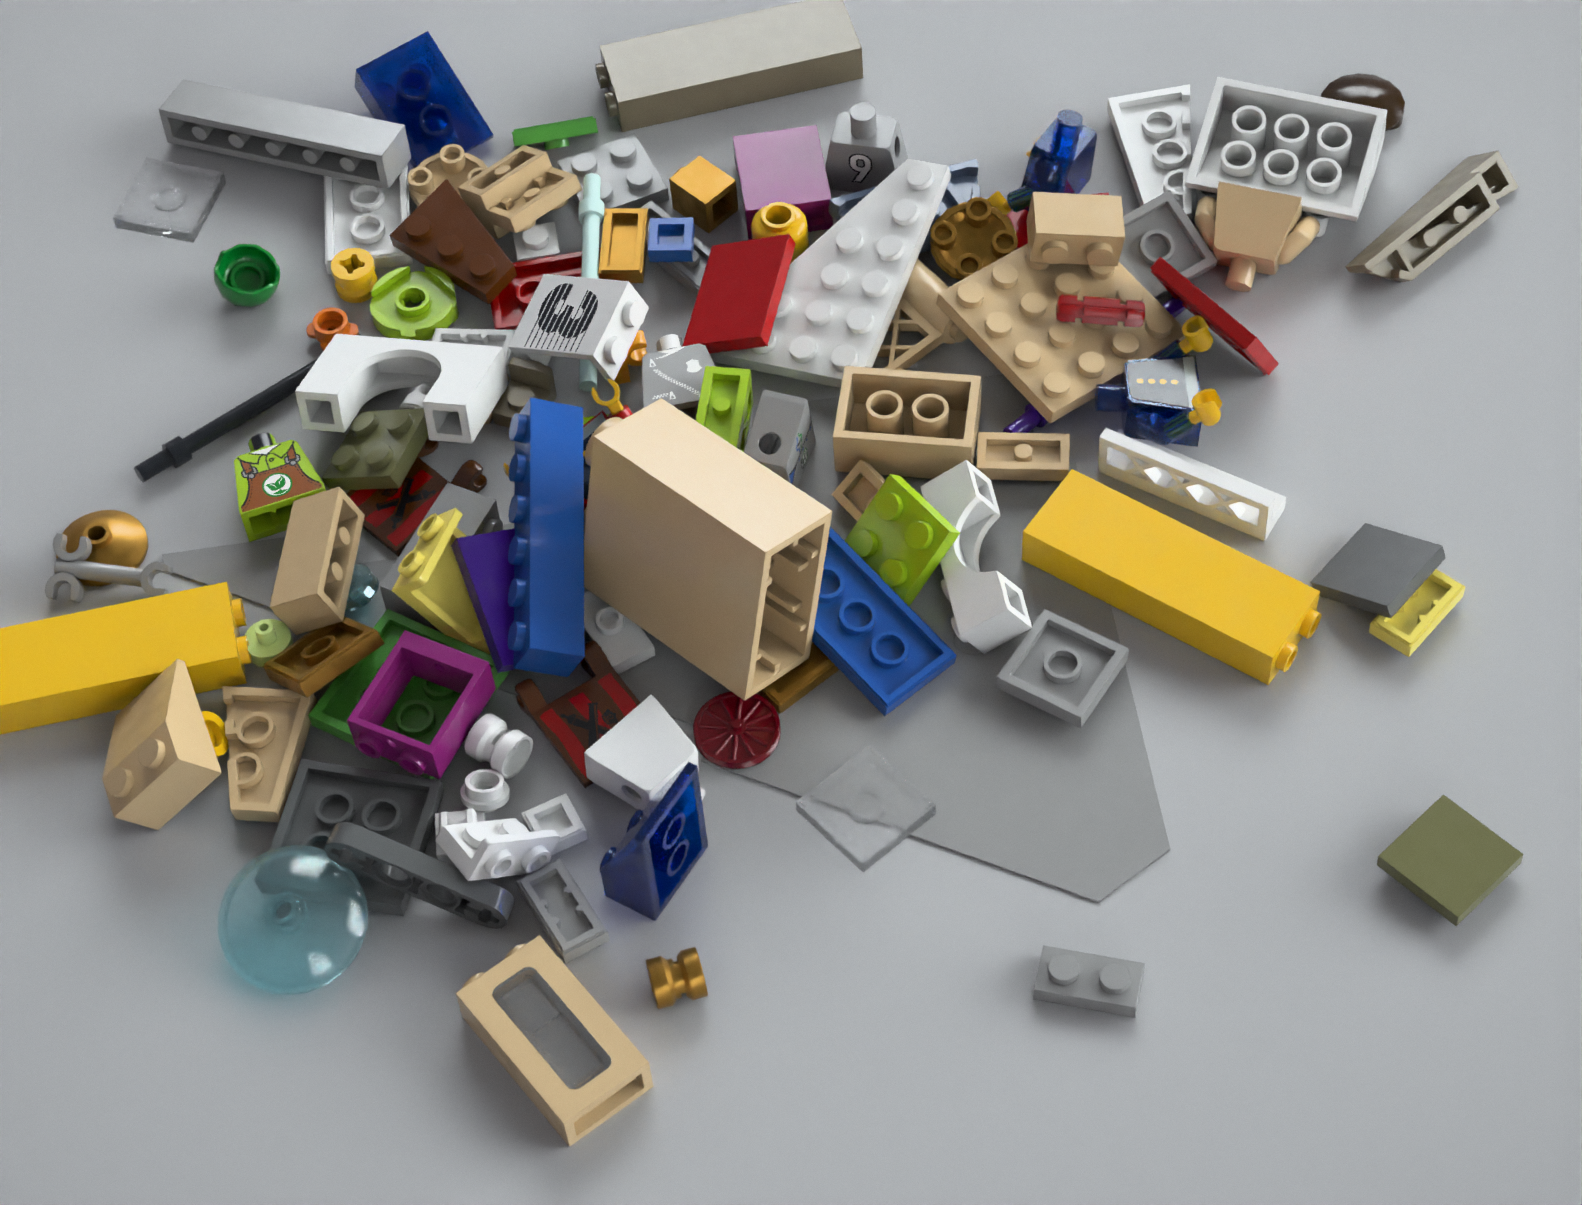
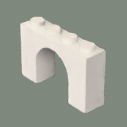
(356, 368)

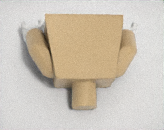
(1254, 230)

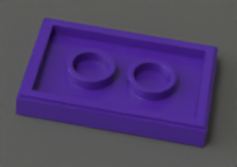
(487, 579)

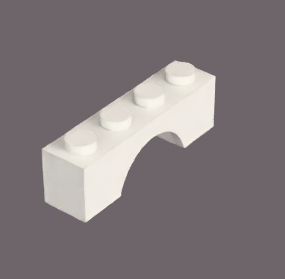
(984, 604)

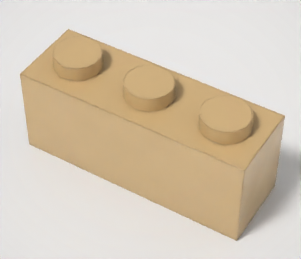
(317, 561)

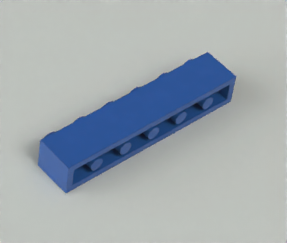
(547, 538)

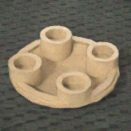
(448, 164)

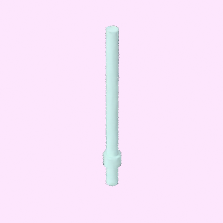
(591, 217)

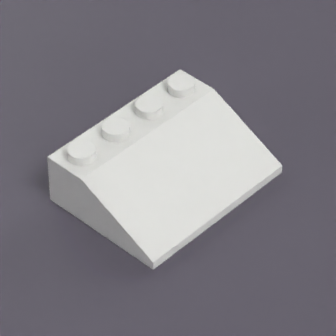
(1289, 146)

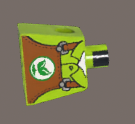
(270, 482)

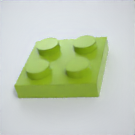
(902, 537)

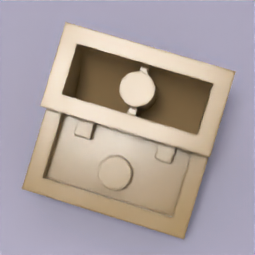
(518, 191)

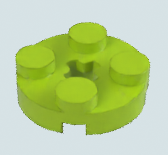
(416, 323)

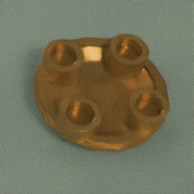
(971, 237)

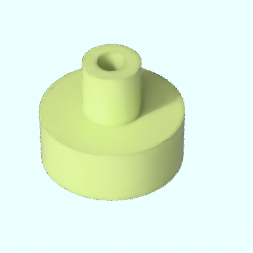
(267, 640)

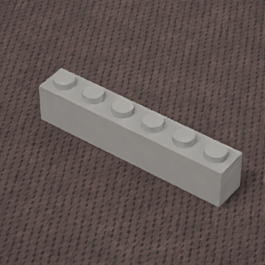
(285, 133)

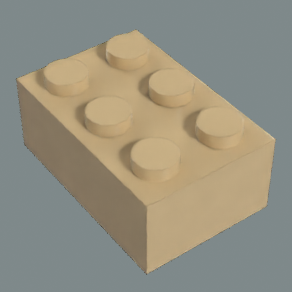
(906, 421)

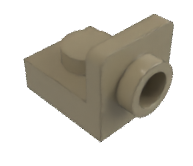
(527, 381)

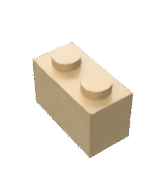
(1075, 229)

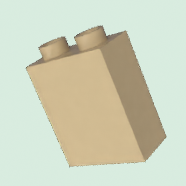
(703, 546)

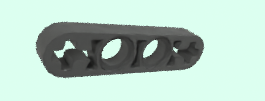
(419, 875)

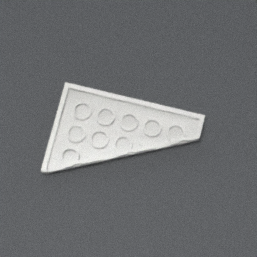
(850, 282)

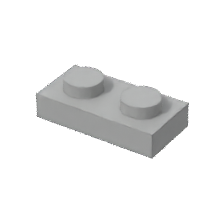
(1089, 981)

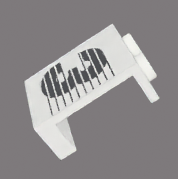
(580, 321)

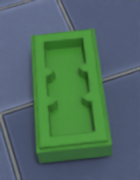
(555, 134)

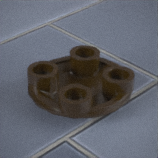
(1369, 91)

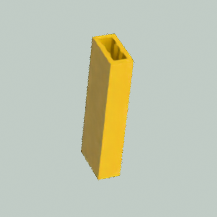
(1171, 577)
(111, 653)

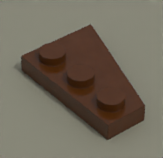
(453, 240)

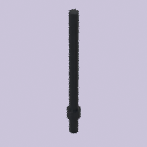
(180, 450)

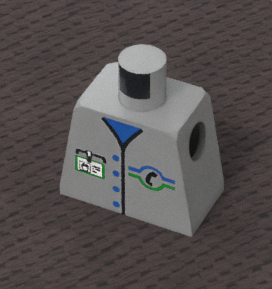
(782, 435)

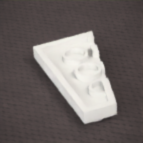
(1155, 141)

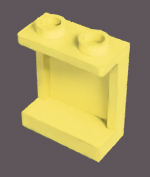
(434, 584)

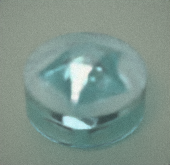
(362, 588)

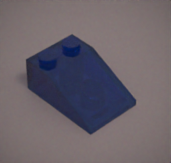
(423, 93)
(658, 847)

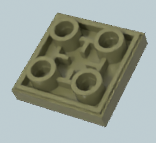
(1449, 859)

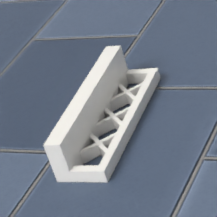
(1189, 483)

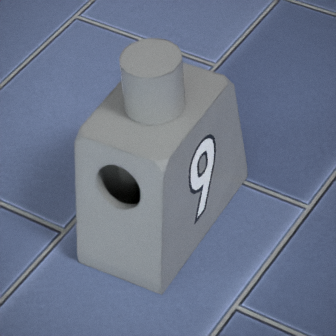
(863, 149)

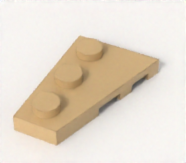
(265, 747)

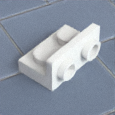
(496, 848)

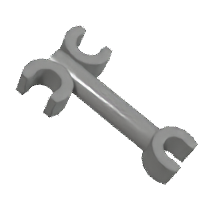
(72, 567)

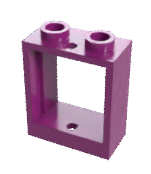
(435, 663)

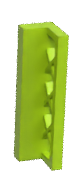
(726, 403)

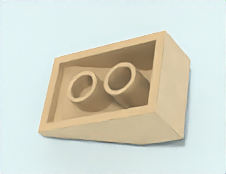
(159, 752)

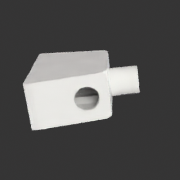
(640, 754)

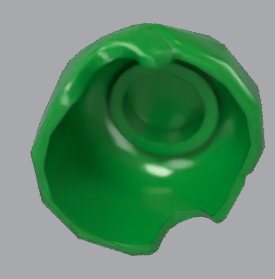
(246, 275)

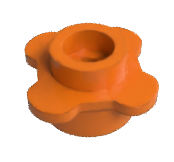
(328, 323)

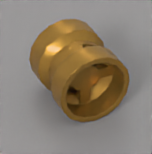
(672, 978)

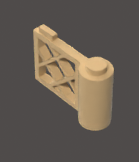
(922, 316)

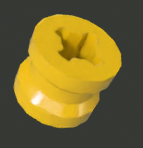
(354, 274)

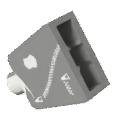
(675, 374)

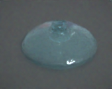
(313, 940)

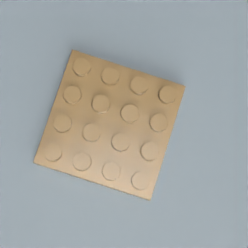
(1054, 363)

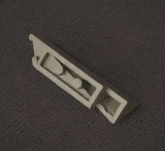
(1438, 219)

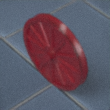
(736, 731)

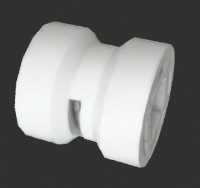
(502, 748)

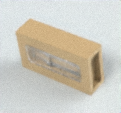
(554, 1039)

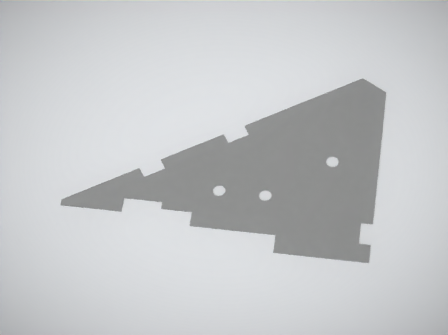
(1002, 773)

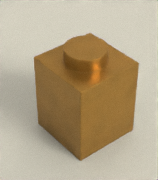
(704, 194)

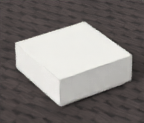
(561, 817)

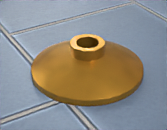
(114, 536)

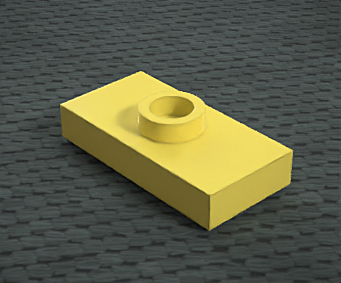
(1419, 613)

